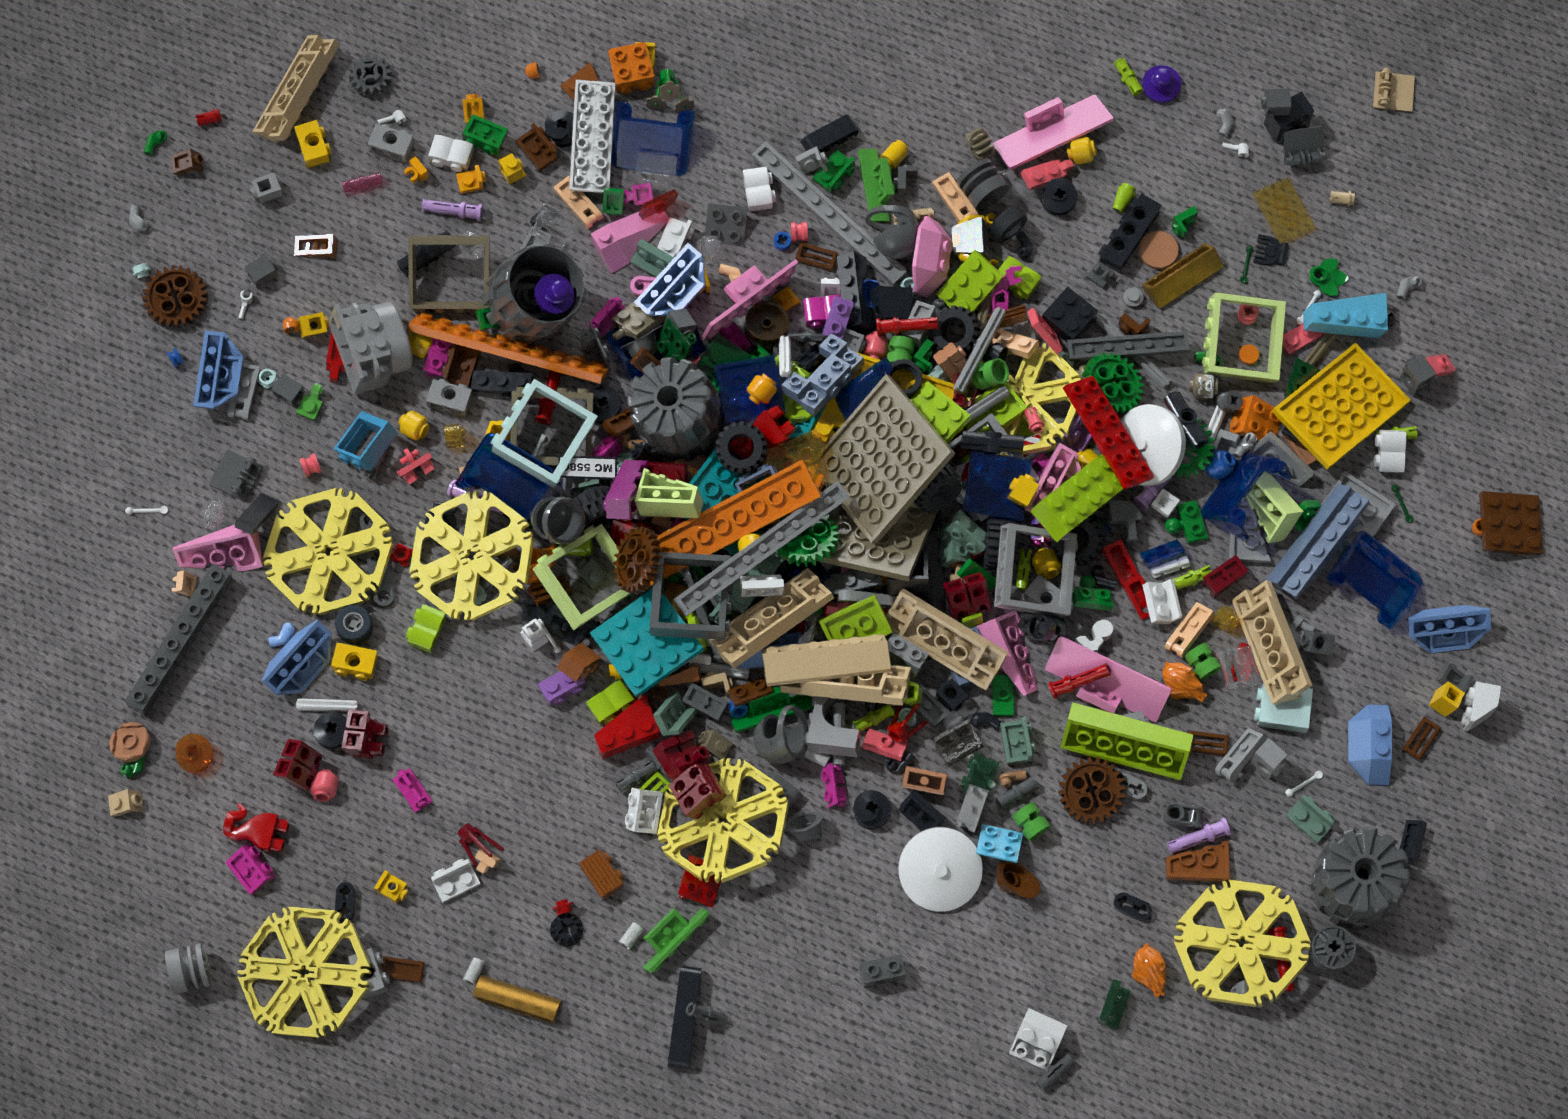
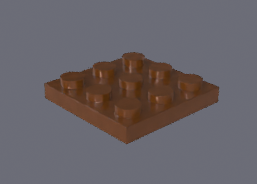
(1510, 523)

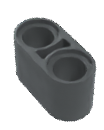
(790, 792)

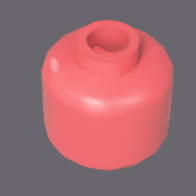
(876, 346)
(324, 785)

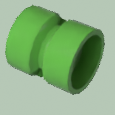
(900, 348)
(990, 374)
(1209, 665)
(1031, 821)

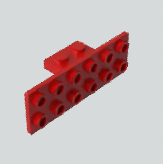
(1108, 432)

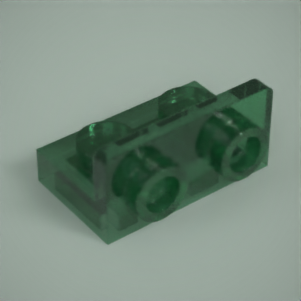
(981, 772)
(1114, 1005)

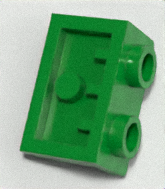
(485, 135)
(838, 168)

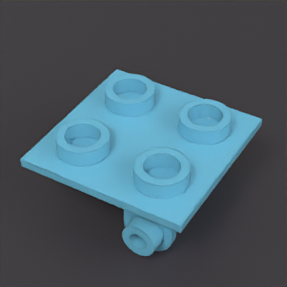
(999, 843)

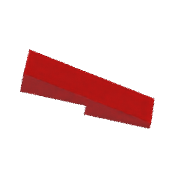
(1122, 566)

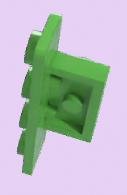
(876, 181)
(670, 934)

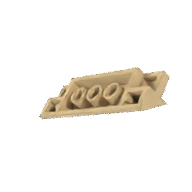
(296, 88)
(772, 618)
(946, 639)
(1272, 643)
(826, 660)
(874, 688)

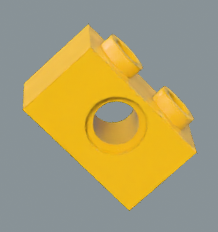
(309, 133)
(346, 653)

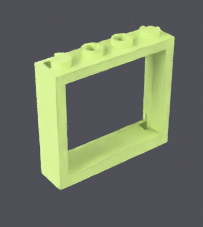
(1276, 338)
(557, 592)

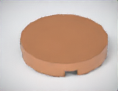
(1158, 250)
(130, 742)

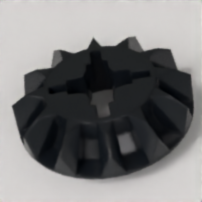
(563, 938)

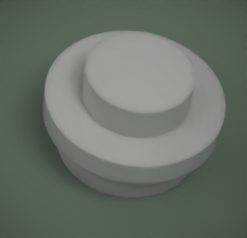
(1133, 297)

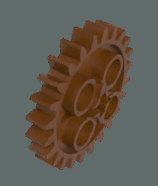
(193, 290)
(637, 560)
(1109, 784)

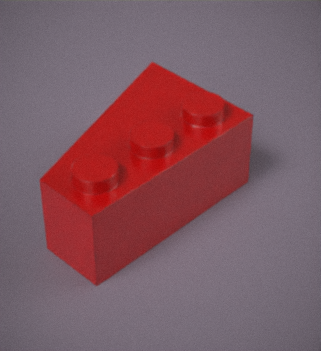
(628, 729)

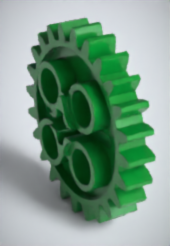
(1117, 381)
(1202, 458)
(812, 543)

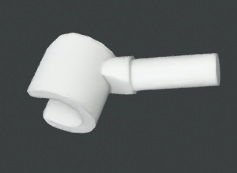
(397, 116)
(1241, 148)
(245, 301)

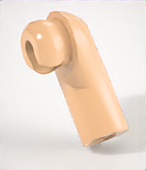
(732, 272)

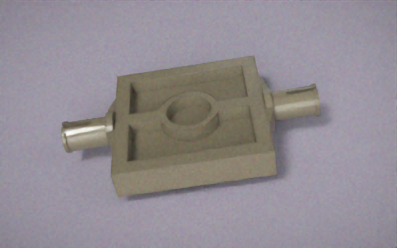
(634, 322)

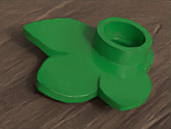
(1330, 277)

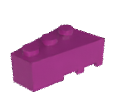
(622, 494)

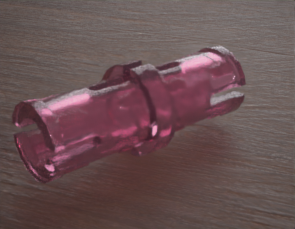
(373, 179)

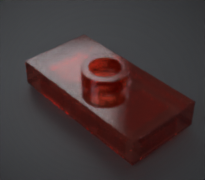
(658, 204)

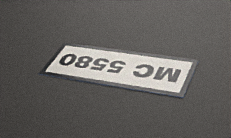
(590, 467)

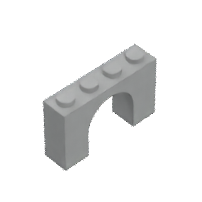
(828, 738)

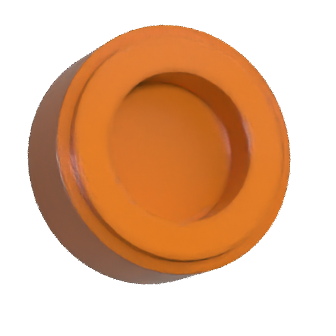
(1248, 354)

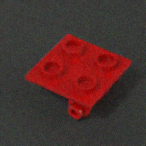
(698, 890)

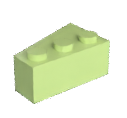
(667, 497)
(1274, 508)

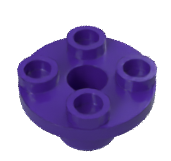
(1161, 84)
(554, 294)

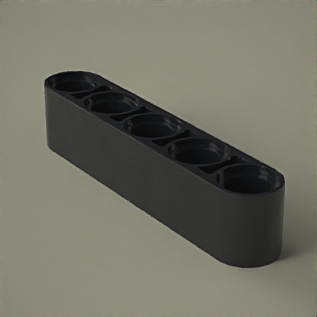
(683, 1024)

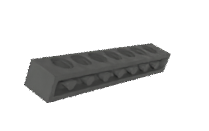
(179, 640)

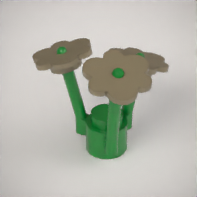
(669, 89)

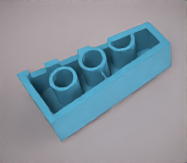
(1351, 316)

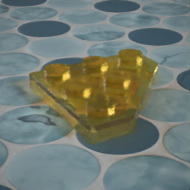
(804, 447)

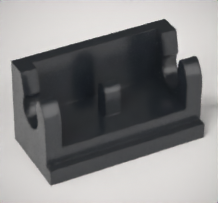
(810, 358)
(559, 626)
(920, 812)

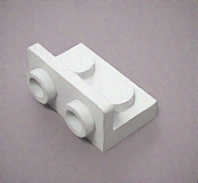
(675, 236)
(761, 585)
(1162, 602)
(643, 810)
(455, 880)

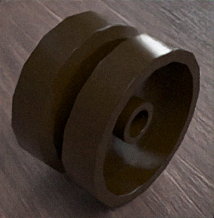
(765, 325)

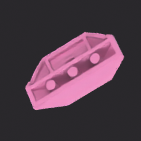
(930, 257)
(1059, 469)

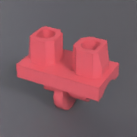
(407, 472)

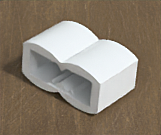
(451, 153)
(758, 189)
(1391, 451)

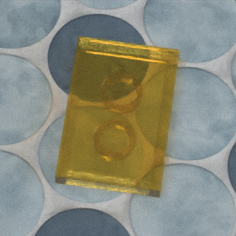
(1283, 210)

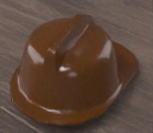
(1017, 879)

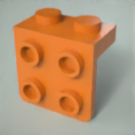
(631, 68)
(1254, 417)

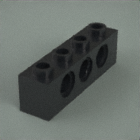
(1149, 211)

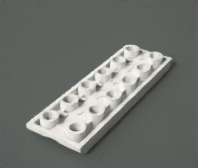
(592, 136)

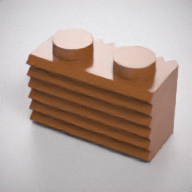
(579, 662)
(601, 874)

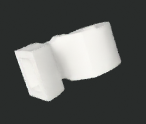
(1100, 632)
(534, 634)

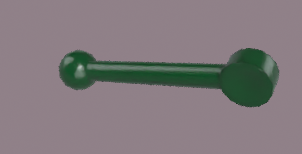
(1249, 249)
(1409, 518)

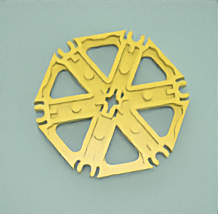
(1041, 394)
(338, 561)
(483, 562)
(737, 830)
(298, 953)
(1249, 955)

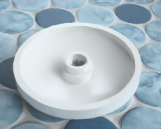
(1157, 438)
(940, 869)

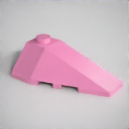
(619, 239)
(223, 547)
(1006, 634)

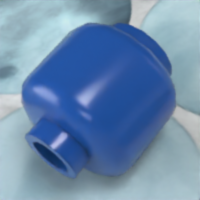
(1220, 465)

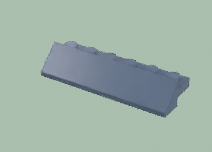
(1319, 541)

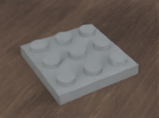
(1374, 514)

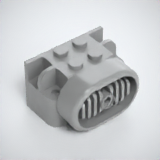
(370, 344)

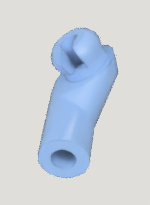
(285, 635)

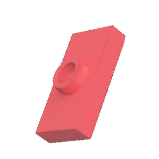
(1441, 365)
(884, 745)

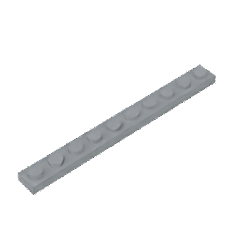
(828, 212)
(761, 549)

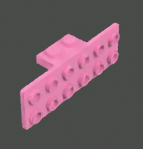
(1050, 128)
(746, 292)
(1122, 688)

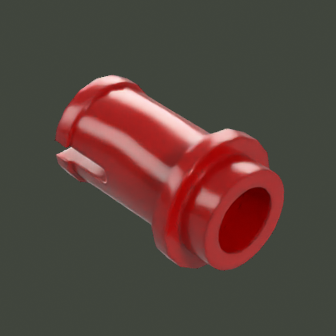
(209, 117)

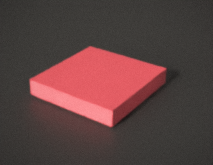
(1044, 330)

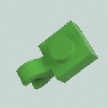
(311, 406)

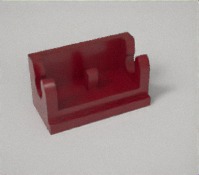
(1225, 576)

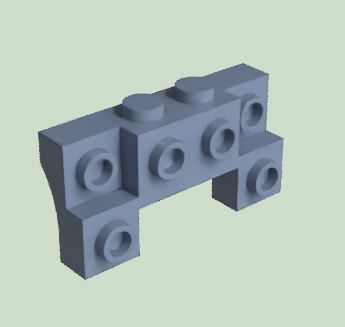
(827, 378)

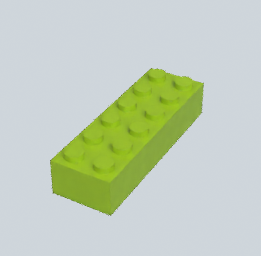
(1077, 498)
(1126, 741)

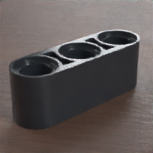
(830, 134)

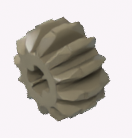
(980, 144)

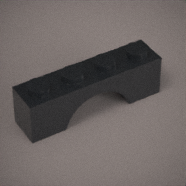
(852, 270)

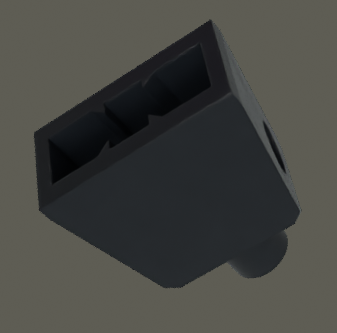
(891, 302)

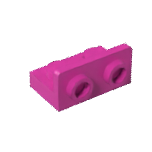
(250, 868)

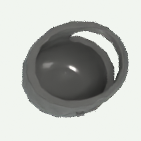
(895, 240)
(558, 519)
(778, 742)

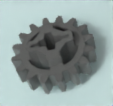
(371, 82)

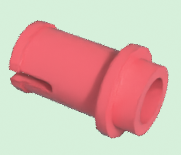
(1035, 424)

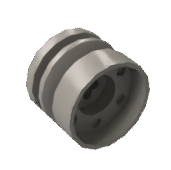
(187, 968)

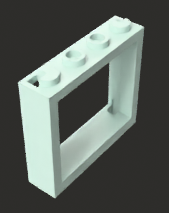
(525, 464)

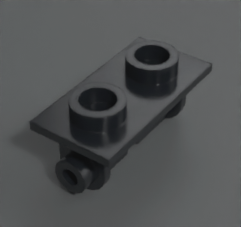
(643, 452)

